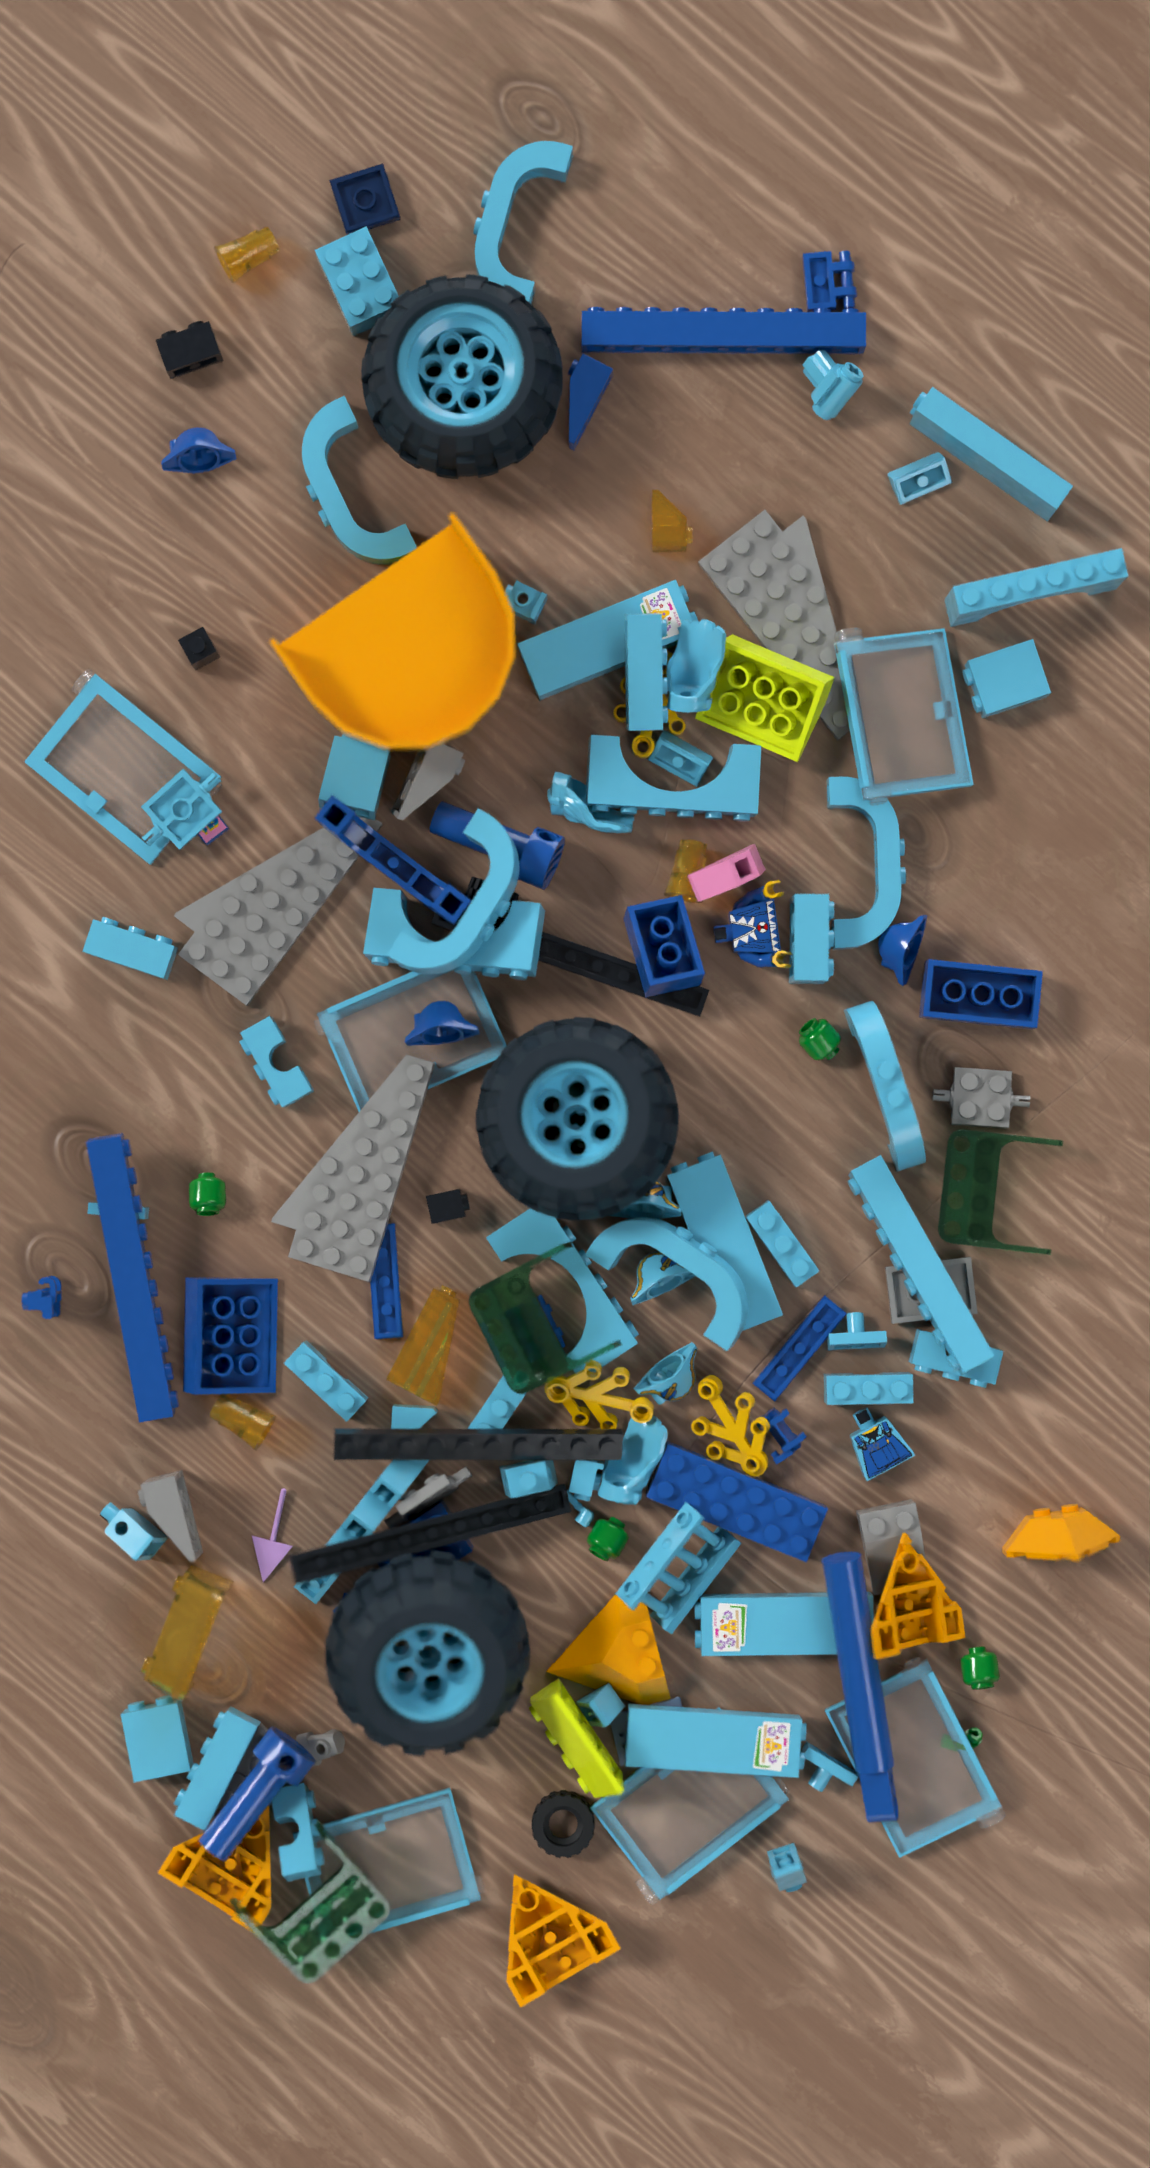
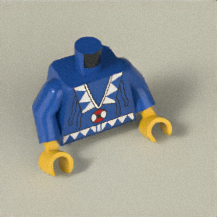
(755, 928)

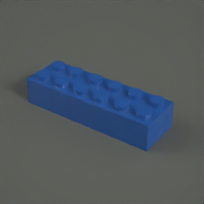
(737, 1501)

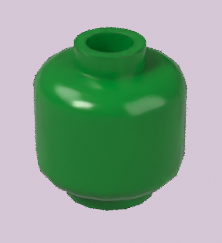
(819, 1039)
(207, 1194)
(607, 1539)
(980, 1668)

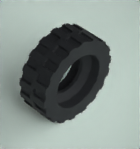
(585, 1824)

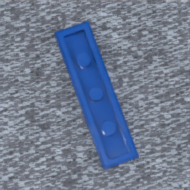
(386, 1289)
(799, 1348)

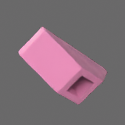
(727, 873)

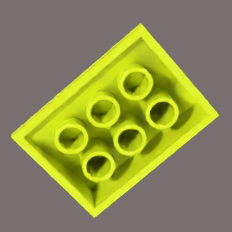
(766, 698)
(577, 1740)

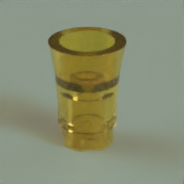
(246, 252)
(687, 860)
(242, 1420)

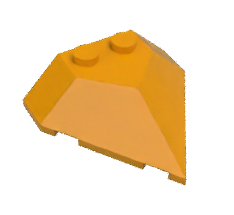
(1059, 1535)
(914, 1606)
(617, 1650)
(241, 1876)
(550, 1941)

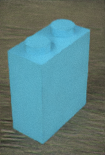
(1006, 679)
(355, 776)
(156, 1738)

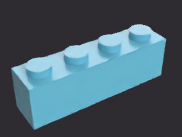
(644, 671)
(217, 1767)

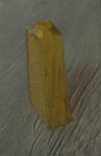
(426, 1352)

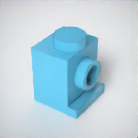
(532, 608)
(585, 1478)

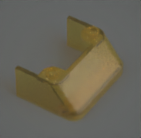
(185, 1632)

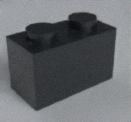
(189, 349)

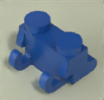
(45, 1299)
(782, 1433)

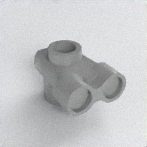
(322, 1745)

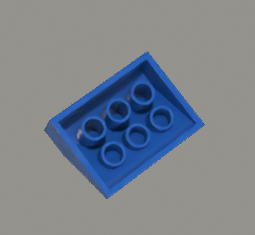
(230, 1335)

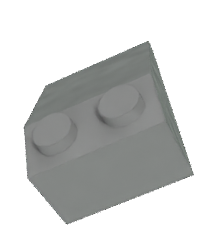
(427, 775)
(171, 1508)
(881, 1533)

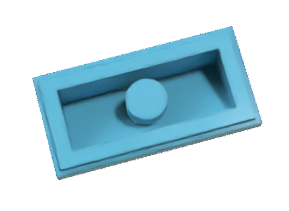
(920, 477)
(680, 758)

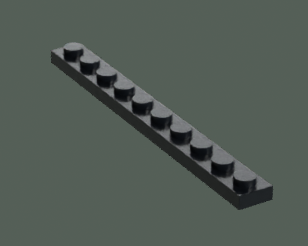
(602, 969)
(478, 1444)
(428, 1534)

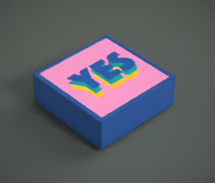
(213, 830)

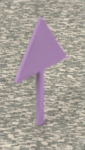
(270, 1552)

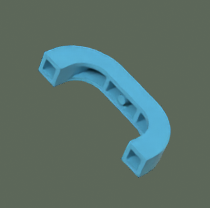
(530, 161)
(323, 430)
(889, 875)
(482, 913)
(889, 1085)
(691, 1255)

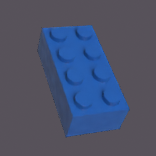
(980, 994)

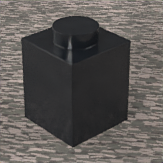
(199, 648)
(447, 1205)

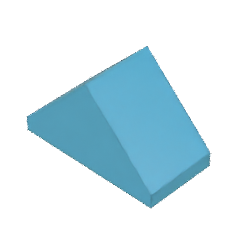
(411, 1416)
(601, 1706)

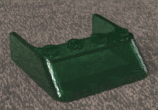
(971, 1188)
(521, 1331)
(326, 1922)

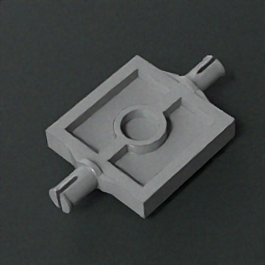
(981, 1098)
(435, 1490)

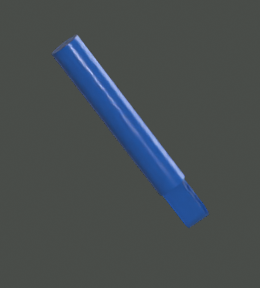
(861, 1684)

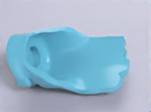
(695, 666)
(568, 800)
(641, 1453)

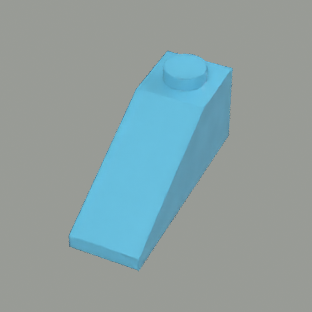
(787, 1868)

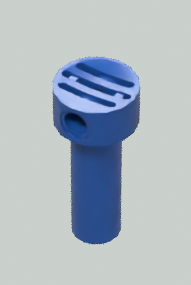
(536, 853)
(257, 1790)

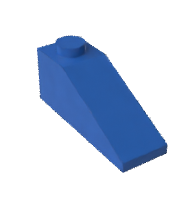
(587, 385)

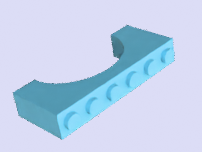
(1084, 574)
(614, 785)
(509, 950)
(539, 1233)

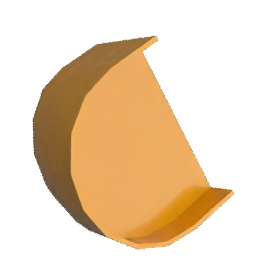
(411, 650)

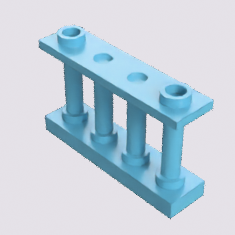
(695, 1578)

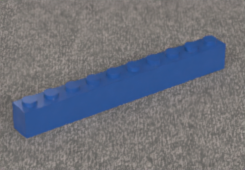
(723, 331)
(131, 1276)

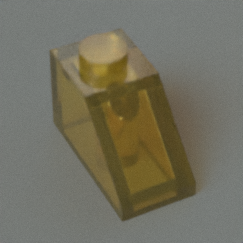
(668, 526)

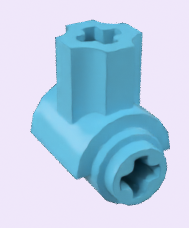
(832, 383)

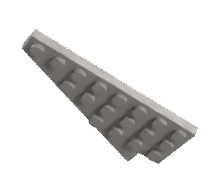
(781, 598)
(260, 915)
(352, 1189)

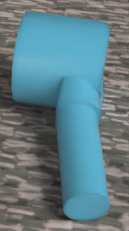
(585, 1515)

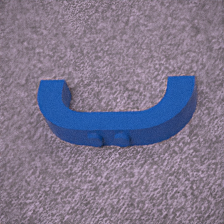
(391, 861)

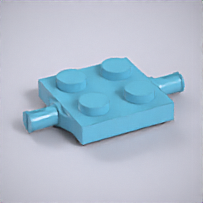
(181, 809)

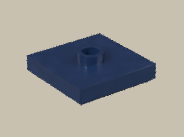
(365, 199)

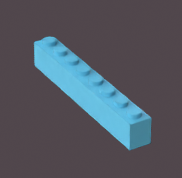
(920, 1265)

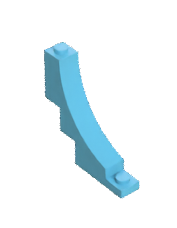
(368, 1515)

